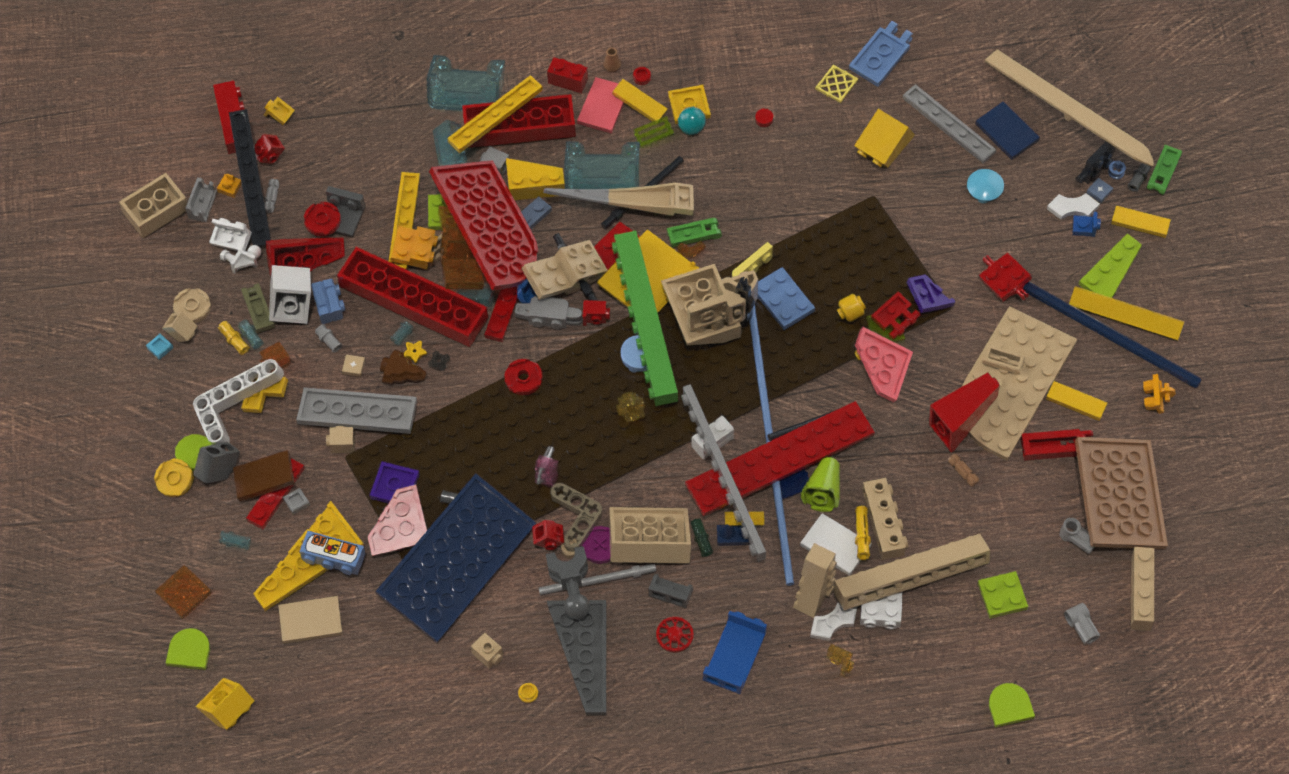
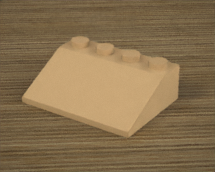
(692, 288)
(649, 535)

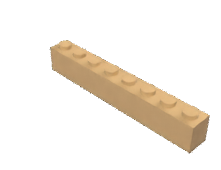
(911, 571)

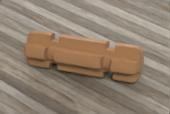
(963, 470)

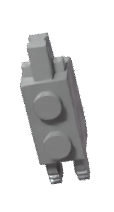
(549, 313)

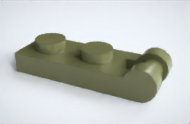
(257, 308)

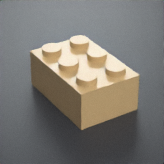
(154, 205)

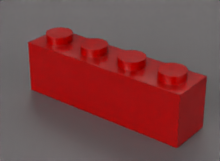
(227, 100)

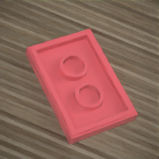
(601, 107)

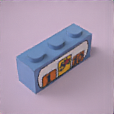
(332, 553)

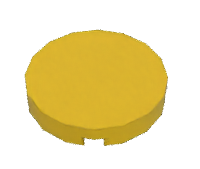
(174, 478)

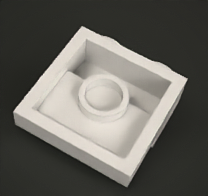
(882, 612)

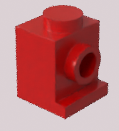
(595, 312)

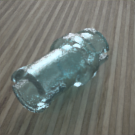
(249, 332)
(232, 539)

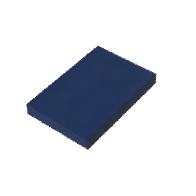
(1007, 130)

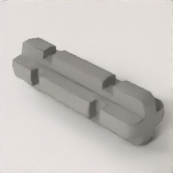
(271, 195)

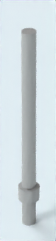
(635, 571)

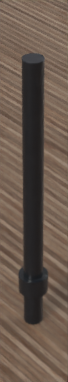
(618, 213)

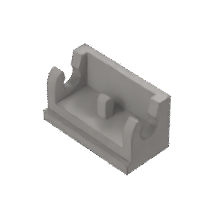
(201, 200)

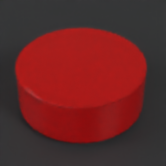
(641, 75)
(764, 117)

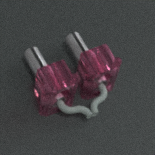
(546, 469)

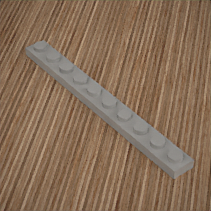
(726, 480)

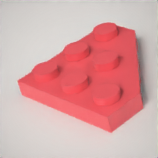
(884, 362)

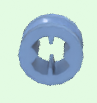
(1114, 173)

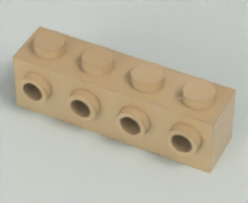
(884, 518)

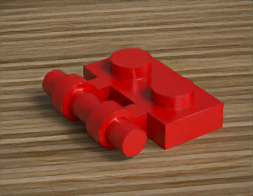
(891, 311)

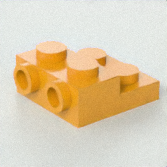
(414, 246)

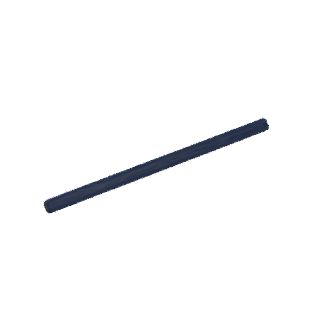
(1112, 334)

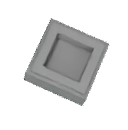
(296, 501)

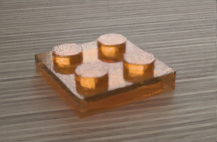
(183, 591)

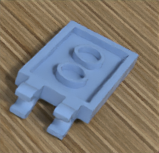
(881, 54)

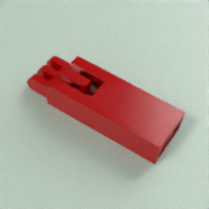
(1048, 446)

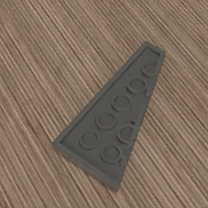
(585, 652)

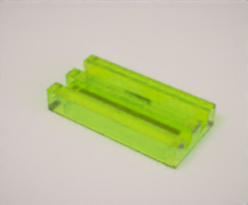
(667, 125)

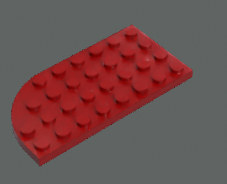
(488, 220)

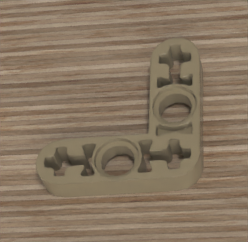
(584, 515)

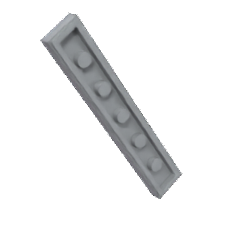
(949, 124)

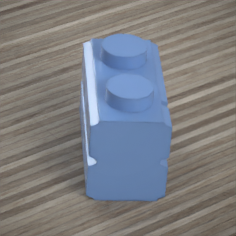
(327, 301)

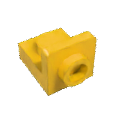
(278, 110)

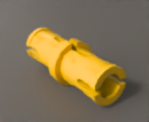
(233, 337)

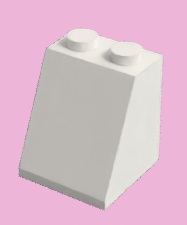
(289, 294)

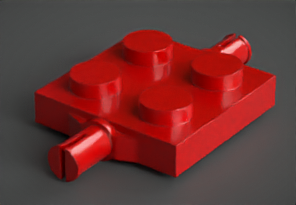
(1005, 277)

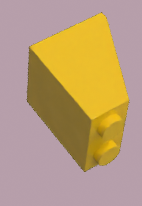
(883, 139)

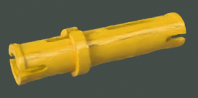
(862, 539)

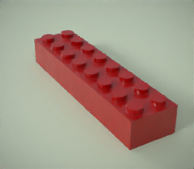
(412, 296)

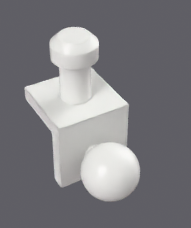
(242, 258)

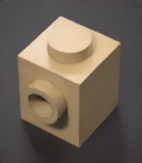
(180, 327)
(341, 439)
(487, 651)

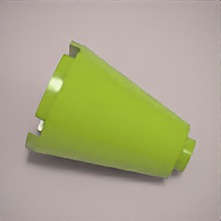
(823, 486)

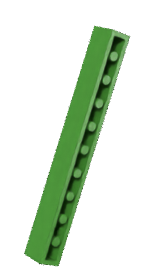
(645, 318)

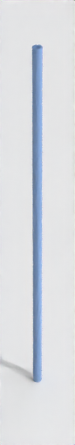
(768, 429)

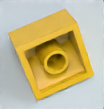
(225, 703)

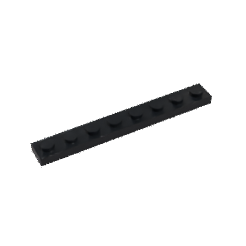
(250, 177)

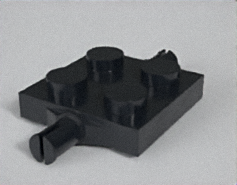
(1096, 163)

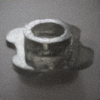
(439, 366)

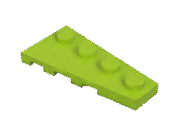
(1112, 268)

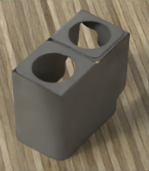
(215, 462)

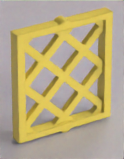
(829, 93)

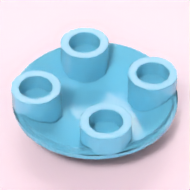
(985, 185)

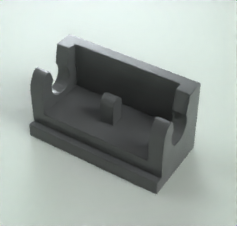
(670, 591)

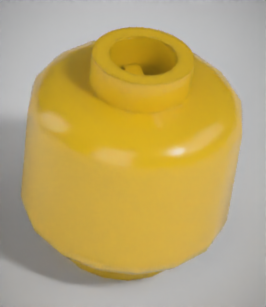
(851, 308)

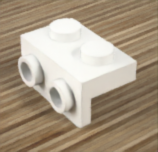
(230, 235)

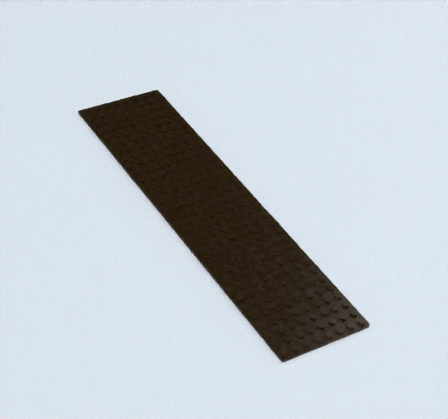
(576, 404)

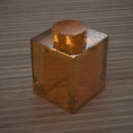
(276, 353)

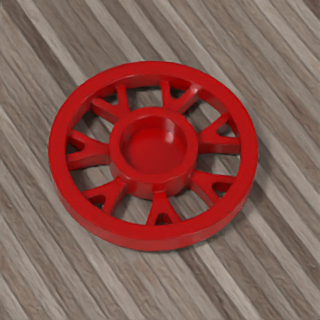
(674, 634)

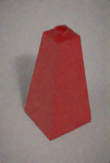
(960, 410)

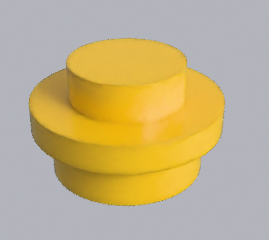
(528, 693)

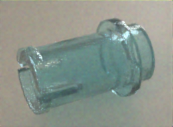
(404, 329)

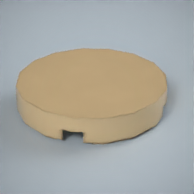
(193, 304)

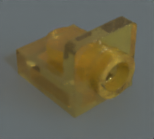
(840, 656)

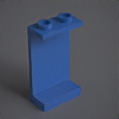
(735, 652)

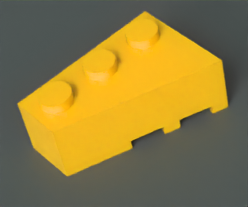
(530, 179)

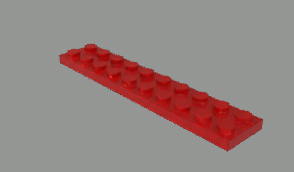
(783, 456)

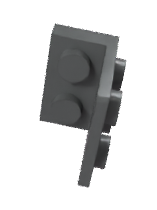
(350, 208)

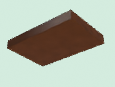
(263, 475)

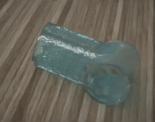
(480, 296)

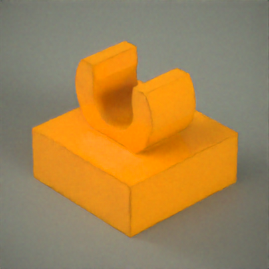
(229, 185)

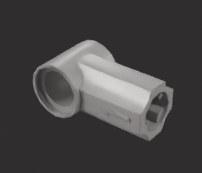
(1079, 537)
(1080, 619)

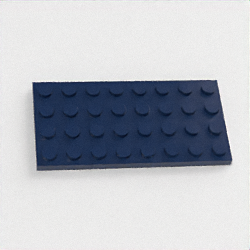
(455, 558)

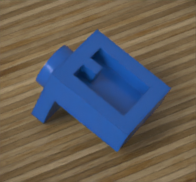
(1086, 225)

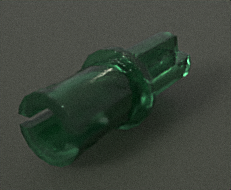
(701, 537)

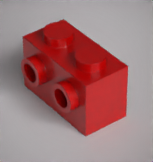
(567, 75)

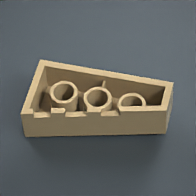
(816, 580)

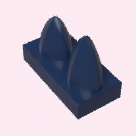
(730, 536)

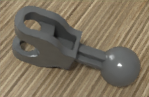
(569, 576)

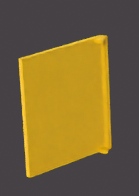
(660, 262)

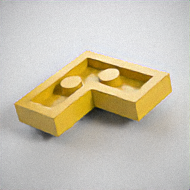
(256, 401)

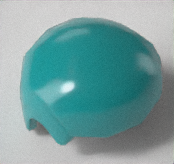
(692, 120)

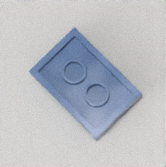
(784, 298)

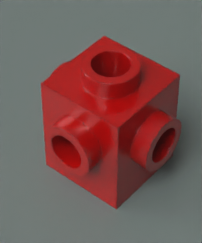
(268, 148)
(548, 534)

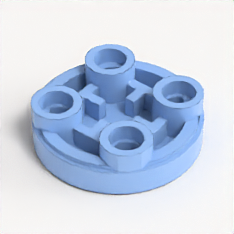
(631, 355)

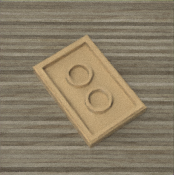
(310, 619)

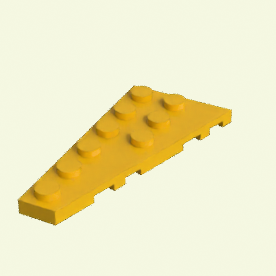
(293, 571)

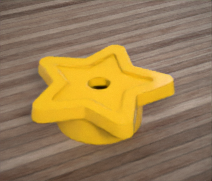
(415, 356)

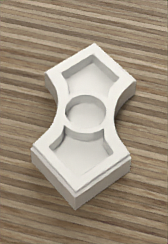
(1080, 206)
(827, 625)

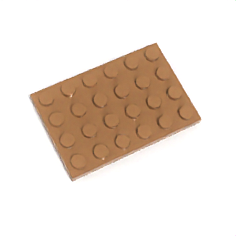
(1120, 493)

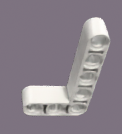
(232, 397)

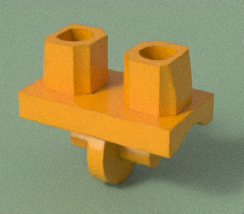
(1155, 386)

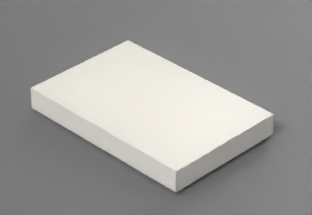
(836, 539)

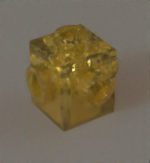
(635, 407)

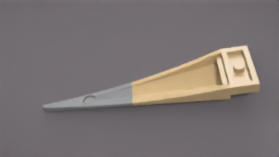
(660, 199)

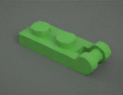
(1164, 169)
(694, 232)

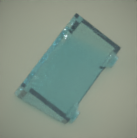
(455, 87)
(601, 170)

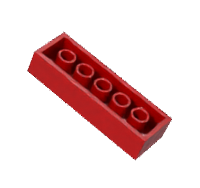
(535, 121)

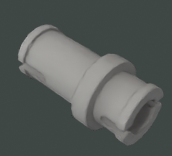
(326, 336)

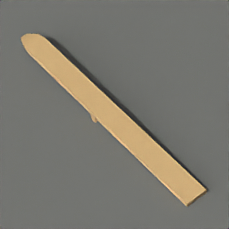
(1070, 107)

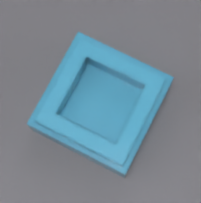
(159, 346)

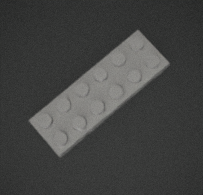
(357, 410)

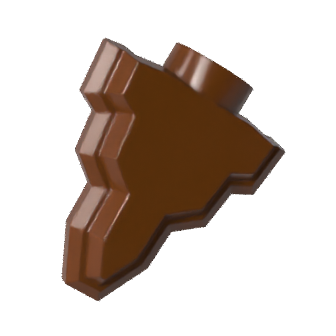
(400, 368)

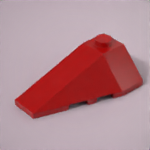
(304, 252)

